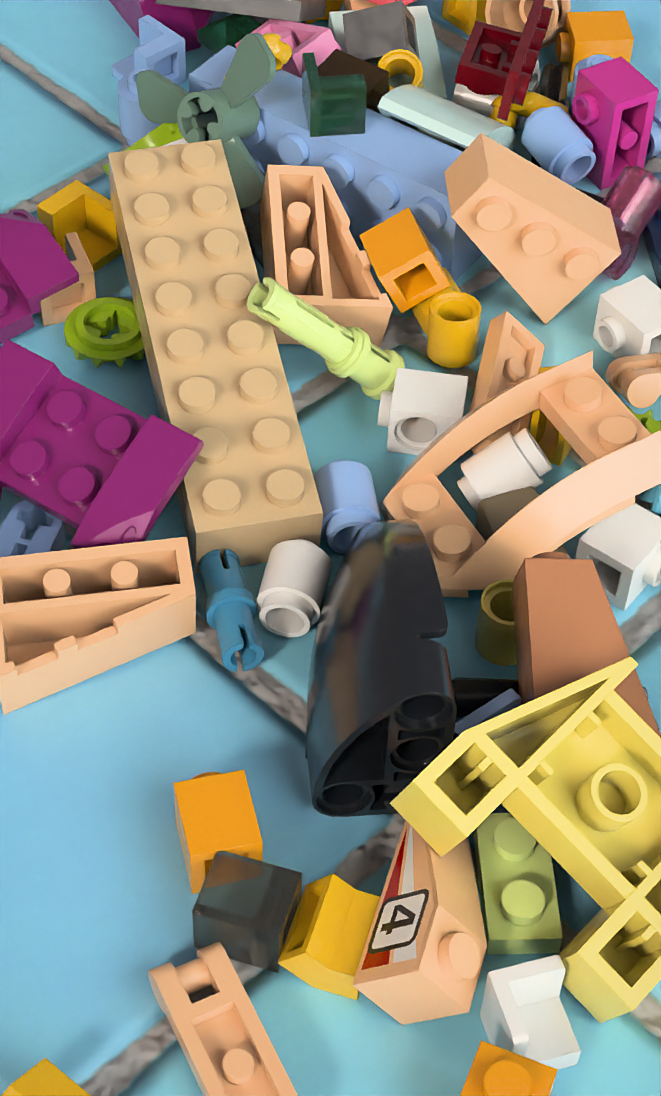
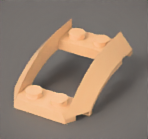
(597, 425)

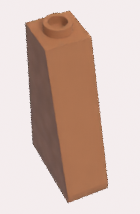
(567, 630)

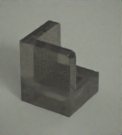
(246, 908)

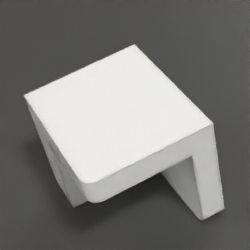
(526, 1014)

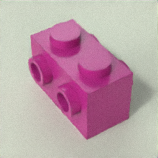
(616, 113)

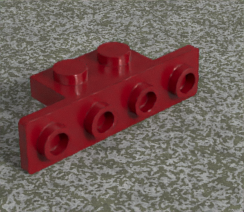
(504, 59)

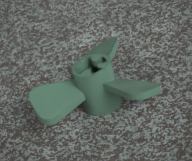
(218, 112)

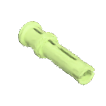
(345, 349)

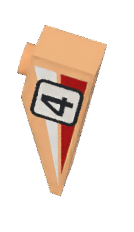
(424, 934)

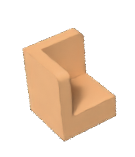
(59, 305)

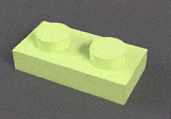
(516, 889)

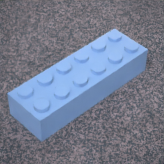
(370, 171)

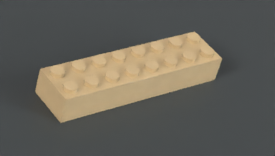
(209, 355)

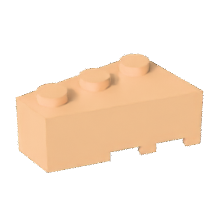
(530, 225)
(314, 252)
(89, 612)

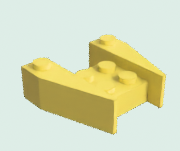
(589, 790)

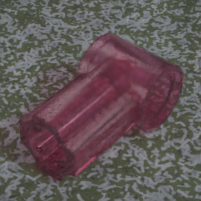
(632, 205)

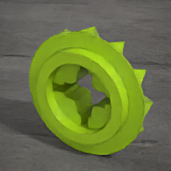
(96, 319)

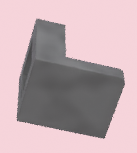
(380, 30)

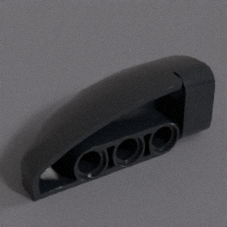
(376, 680)

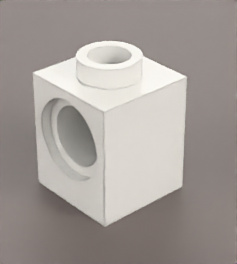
(420, 408)

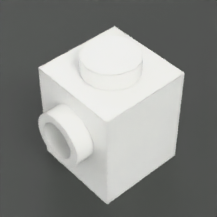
(630, 319)
(624, 553)

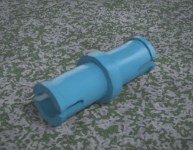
(231, 610)

